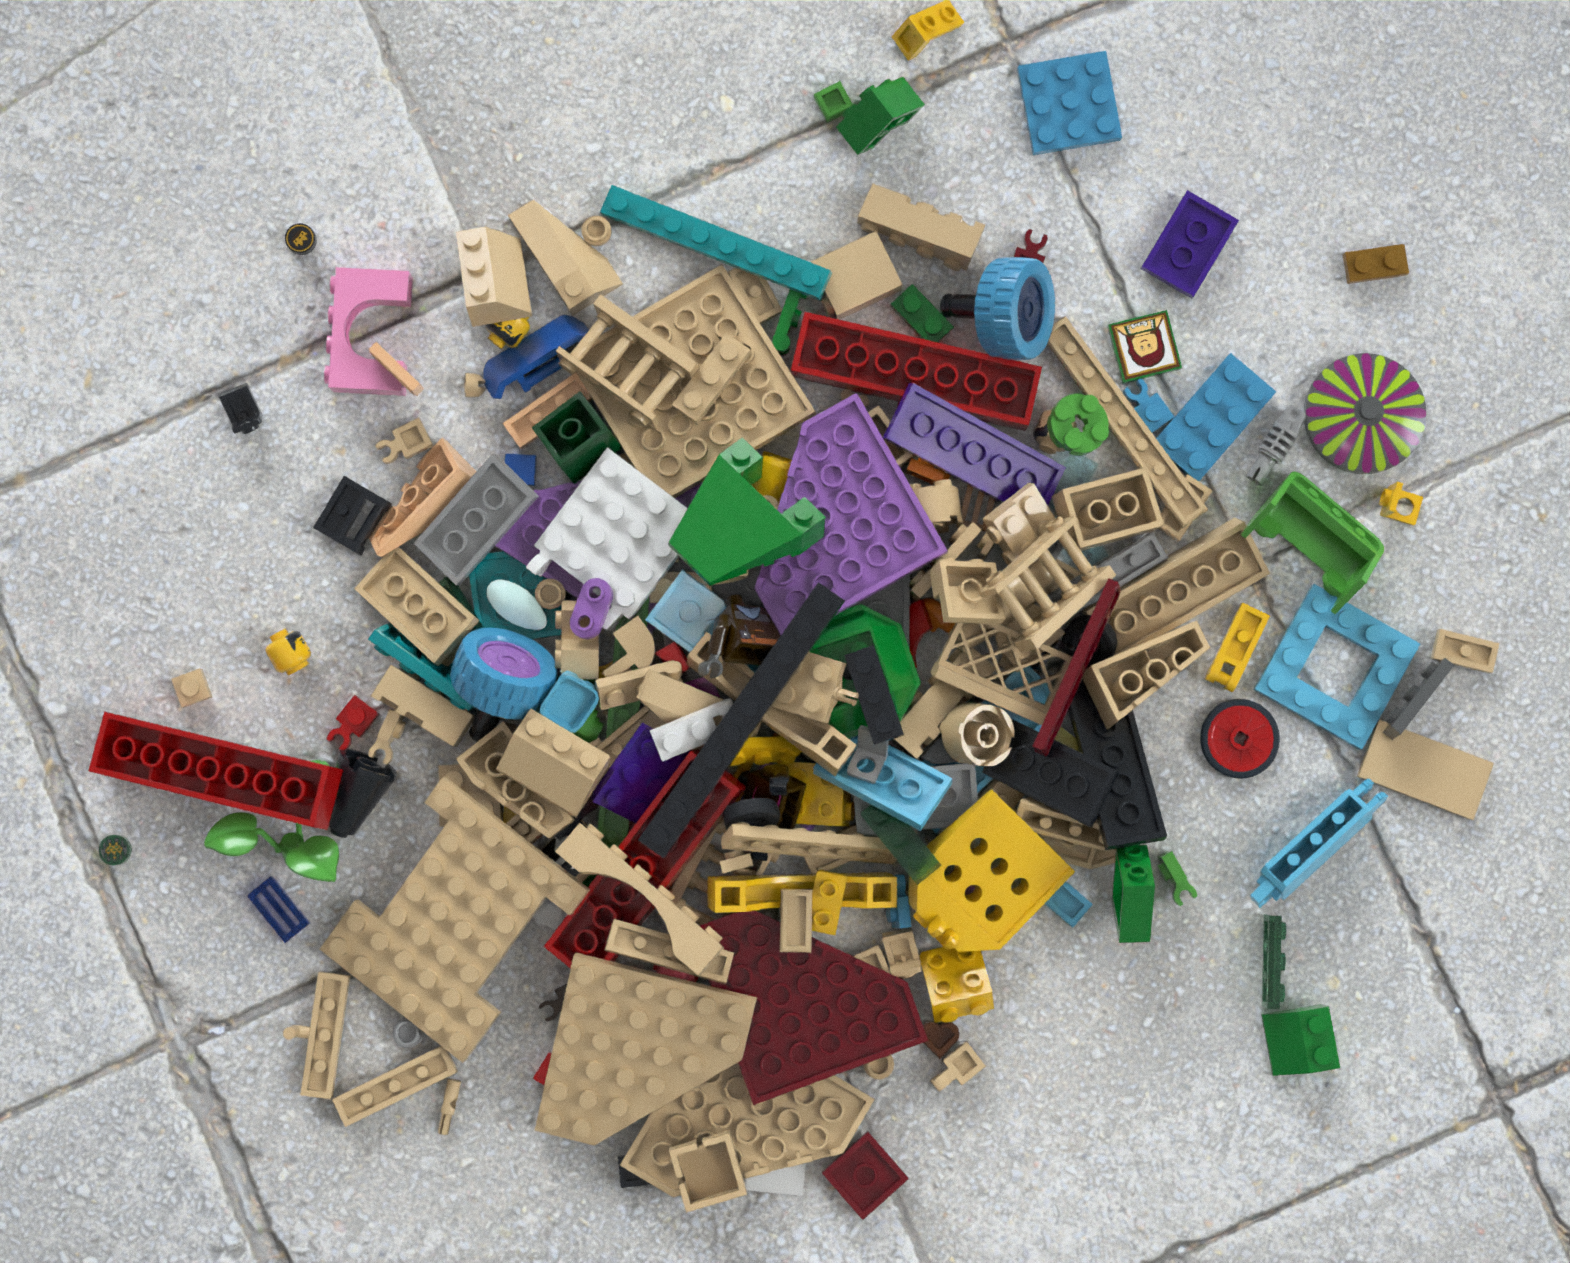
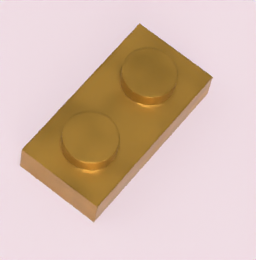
(1375, 263)

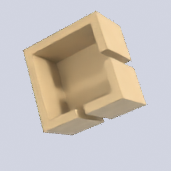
(709, 1171)

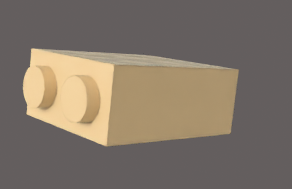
(859, 276)

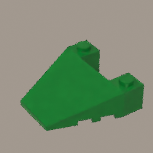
(735, 527)

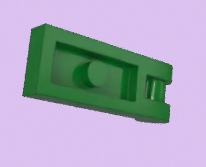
(789, 318)

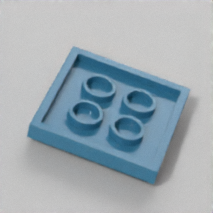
(1069, 103)

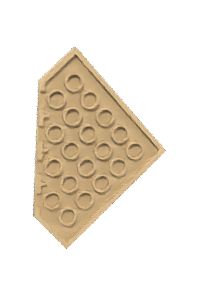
(634, 1045)
(766, 1136)

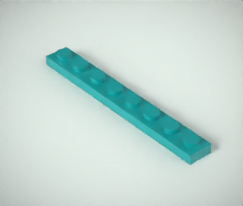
(716, 242)

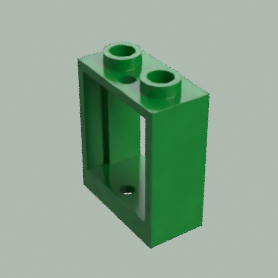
(1133, 894)

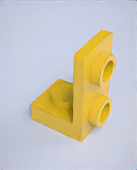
(926, 26)
(827, 901)

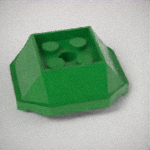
(858, 629)

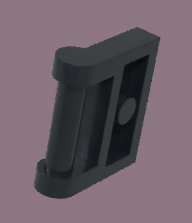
(344, 509)

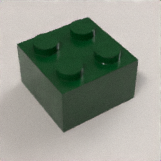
(575, 436)

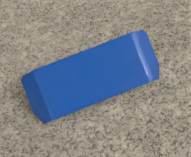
(531, 353)

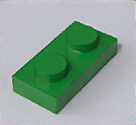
(921, 315)

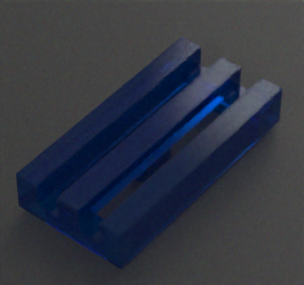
(295, 929)

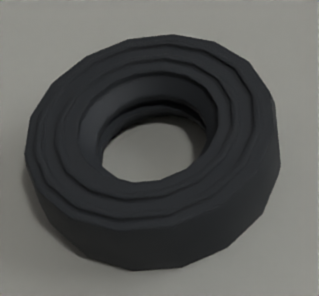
(1108, 640)
(752, 811)

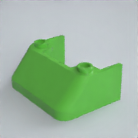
(1321, 533)

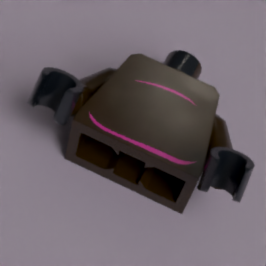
(775, 784)

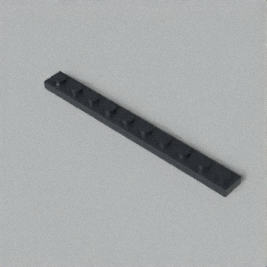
(741, 720)

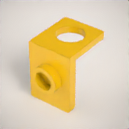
(1389, 500)

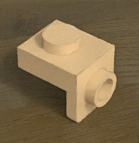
(902, 952)

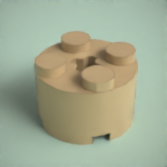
(940, 504)
(977, 734)

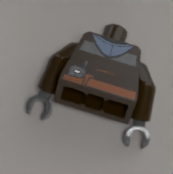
(739, 636)

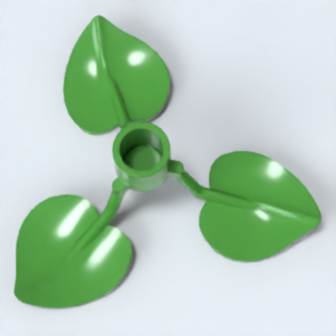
(312, 859)

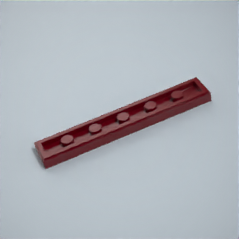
(1077, 667)

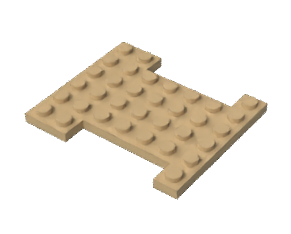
(452, 922)

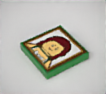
(1144, 346)

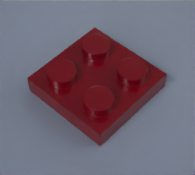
(865, 1175)

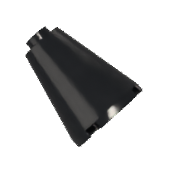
(359, 790)

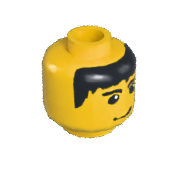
(508, 332)
(288, 651)

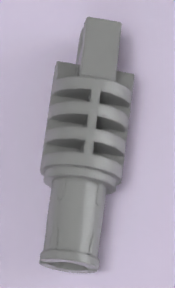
(1277, 443)

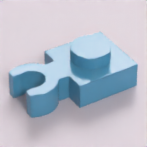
(1150, 409)
(900, 916)

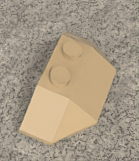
(1066, 836)

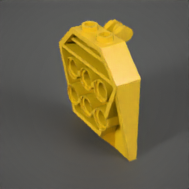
(959, 918)

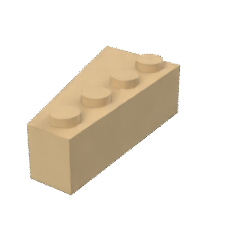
(920, 227)
(929, 709)

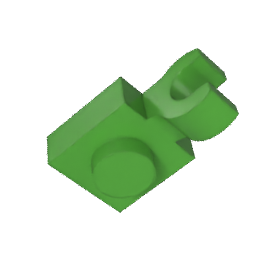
(1171, 870)

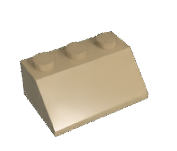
(493, 276)
(553, 763)

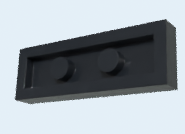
(874, 695)

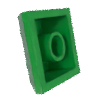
(1300, 1040)

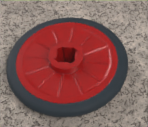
(1257, 749)

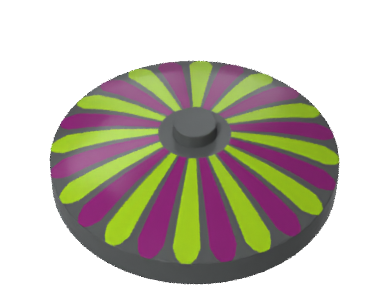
(1364, 413)

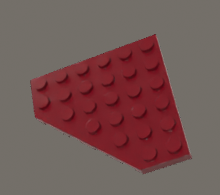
(812, 1008)

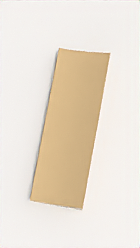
(1185, 585)

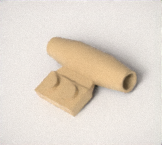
(1026, 600)

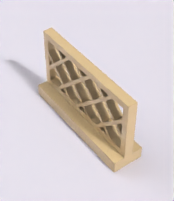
(992, 691)

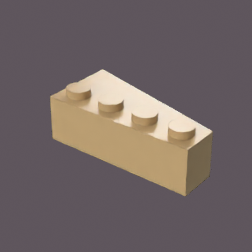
(1135, 674)

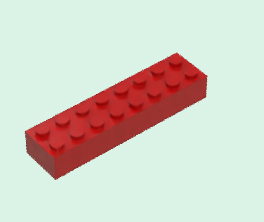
(886, 362)
(216, 770)
(611, 899)

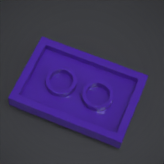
(1189, 244)
(635, 776)

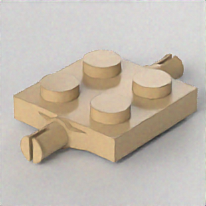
(815, 689)

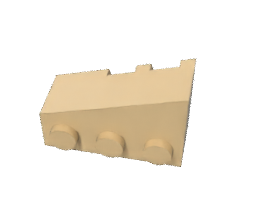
(423, 705)

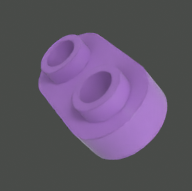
(593, 608)

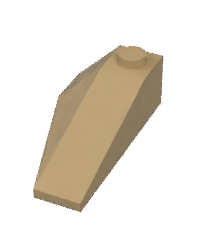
(568, 261)

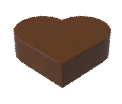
(940, 1037)

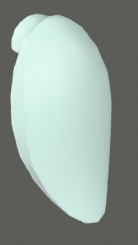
(516, 604)

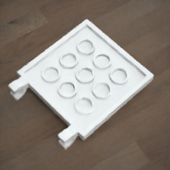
(614, 531)

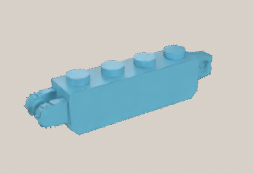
(1316, 844)

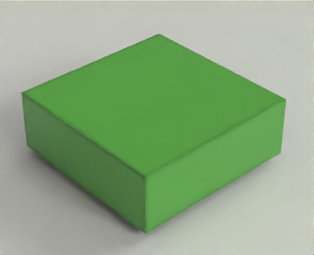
(832, 101)

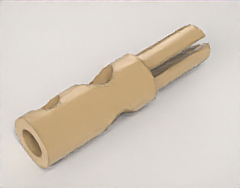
(449, 1104)

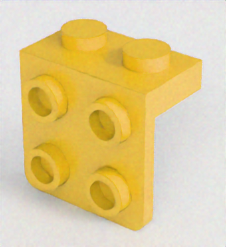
(822, 800)
(956, 983)

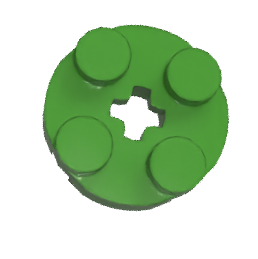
(1071, 439)

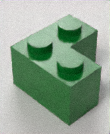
(879, 113)

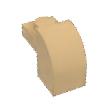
(637, 643)

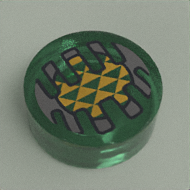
(115, 850)

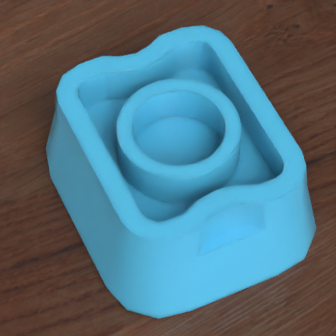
(570, 702)

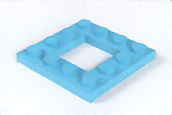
(1392, 659)

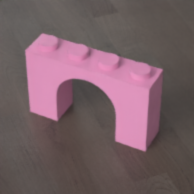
(353, 292)

